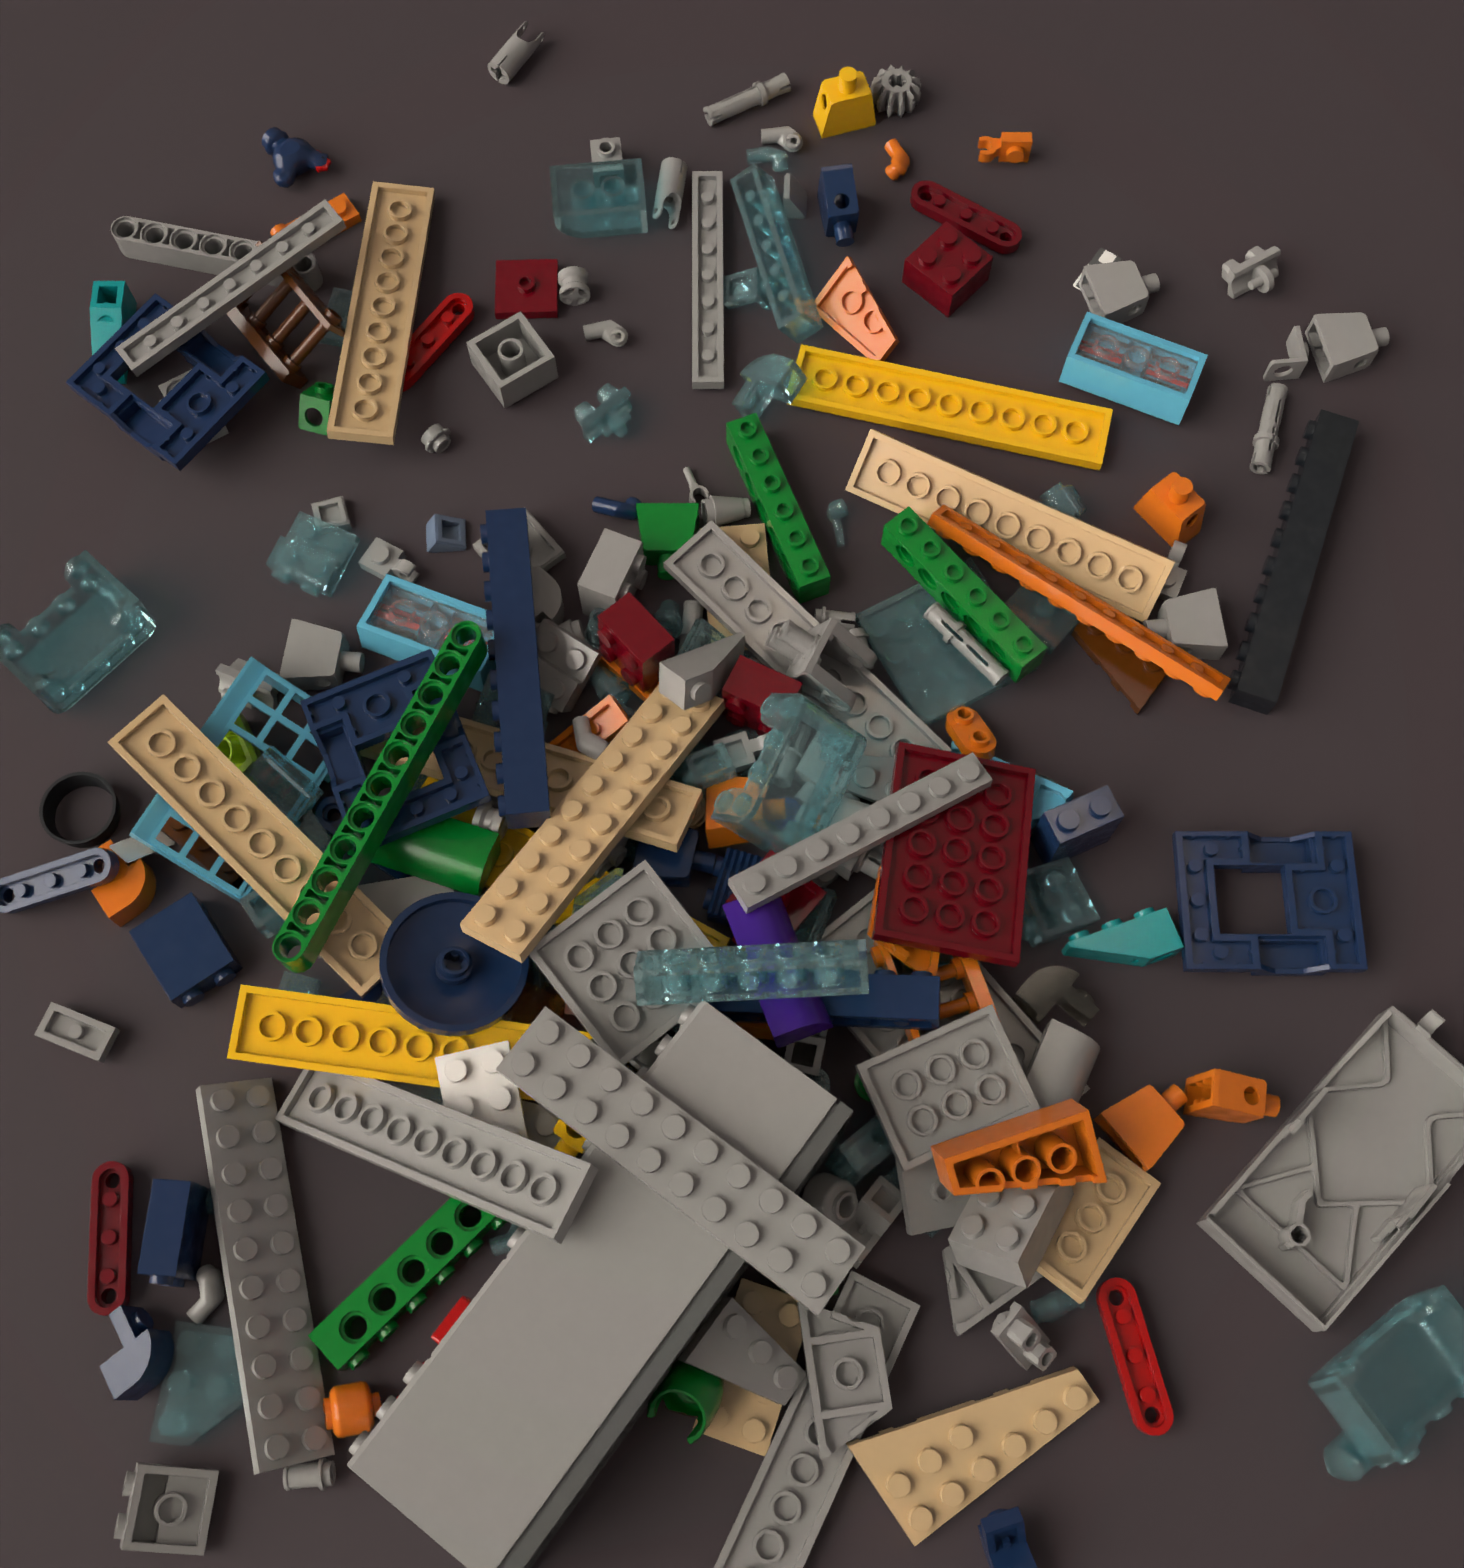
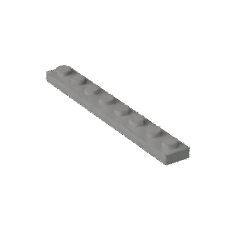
(707, 280)
(230, 287)
(859, 832)

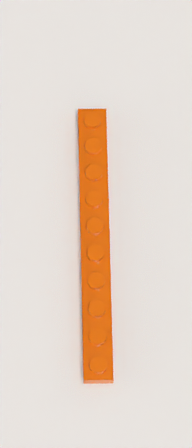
(1087, 607)

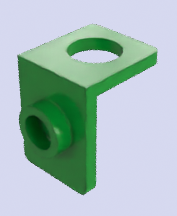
(318, 397)

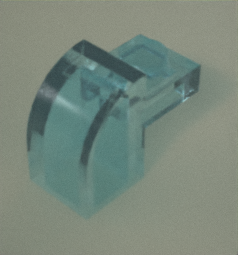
(767, 379)

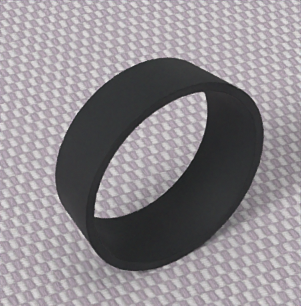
(59, 790)

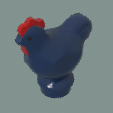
(292, 156)

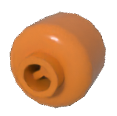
(351, 1409)

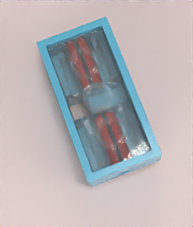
(1133, 368)
(413, 619)

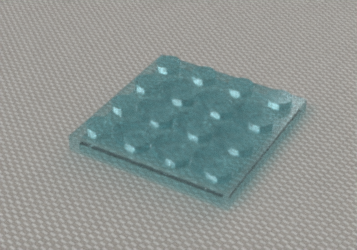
(922, 666)

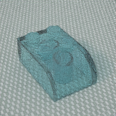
(599, 198)

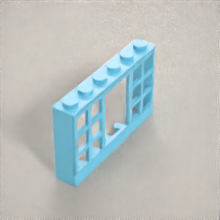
(215, 729)

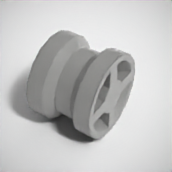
(574, 285)
(488, 818)

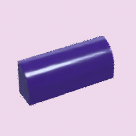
(787, 1017)

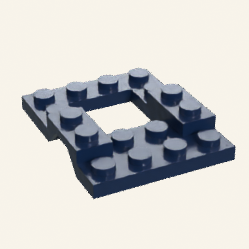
(190, 411)
(367, 714)
(1317, 896)

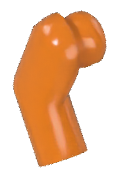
(899, 160)

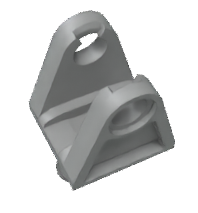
(804, 651)

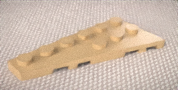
(957, 1454)

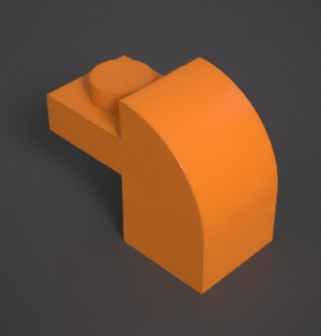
(128, 892)

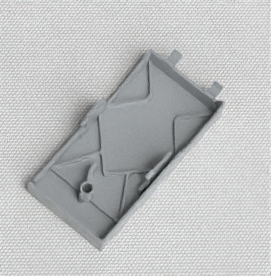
(1348, 1170)

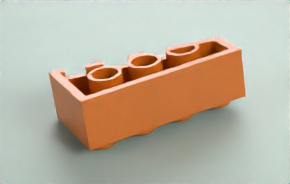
(1023, 1153)

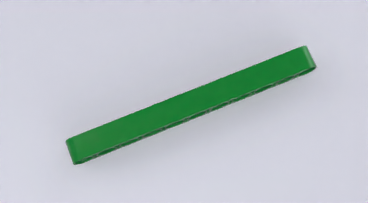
(384, 808)

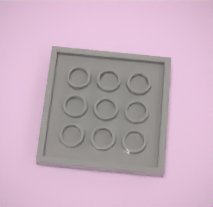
(595, 954)

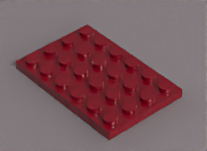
(962, 873)

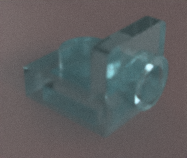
(744, 289)
(708, 767)

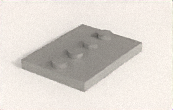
(946, 1085)

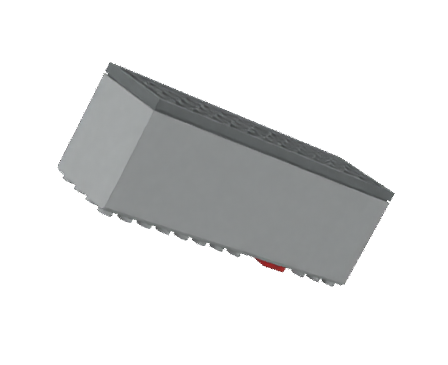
(579, 1334)

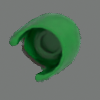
(689, 1393)

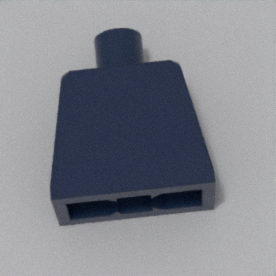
(838, 203)
(677, 868)

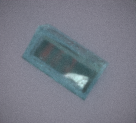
(283, 783)

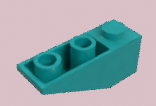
(110, 309)
(1134, 942)

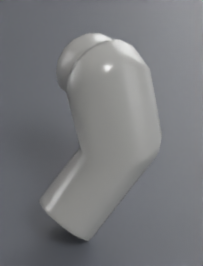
(784, 136)
(608, 331)
(586, 741)
(211, 1293)

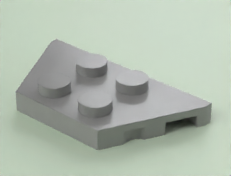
(975, 1293)
(843, 1375)

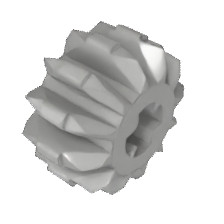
(896, 91)

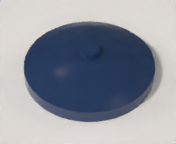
(443, 975)

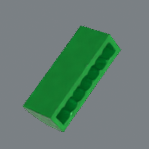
(445, 854)

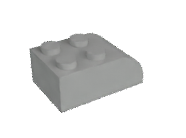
(1009, 1231)

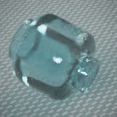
(1065, 499)

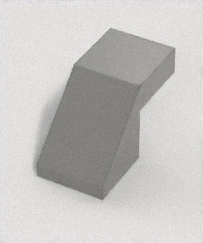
(874, 1215)

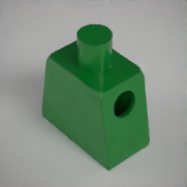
(665, 530)

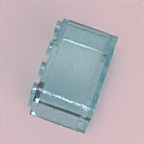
(77, 636)
(796, 778)
(1397, 1377)

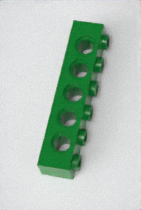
(777, 508)
(962, 593)
(334, 1333)

